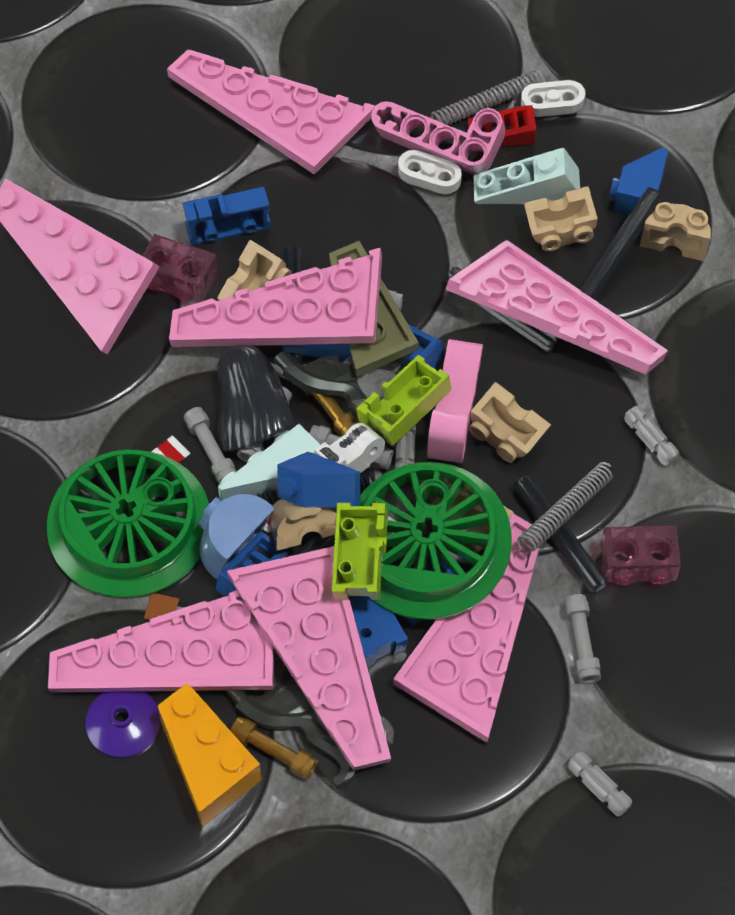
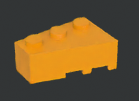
(208, 754)

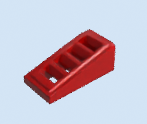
(514, 117)

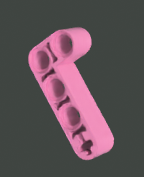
(436, 132)
(452, 414)

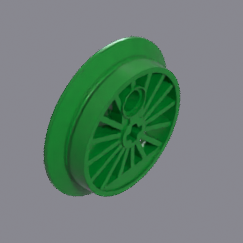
(82, 556)
(433, 593)

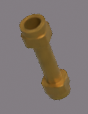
(342, 421)
(301, 763)

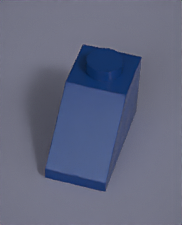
(636, 178)
(317, 482)

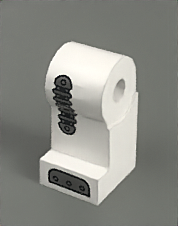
(355, 449)

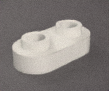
(552, 96)
(430, 171)

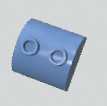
(229, 528)

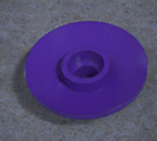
(126, 737)

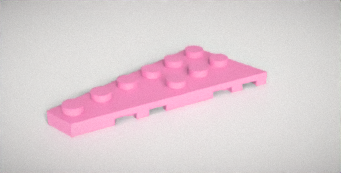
(275, 109)
(85, 268)
(535, 295)
(296, 309)
(200, 645)
(318, 646)
(467, 655)

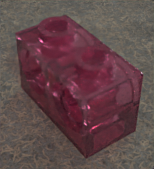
(180, 263)
(638, 545)

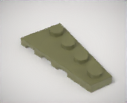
(393, 333)

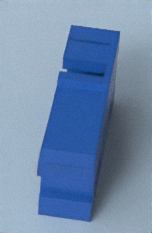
(226, 215)
(377, 629)

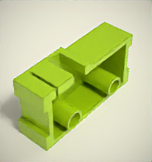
(405, 400)
(359, 549)

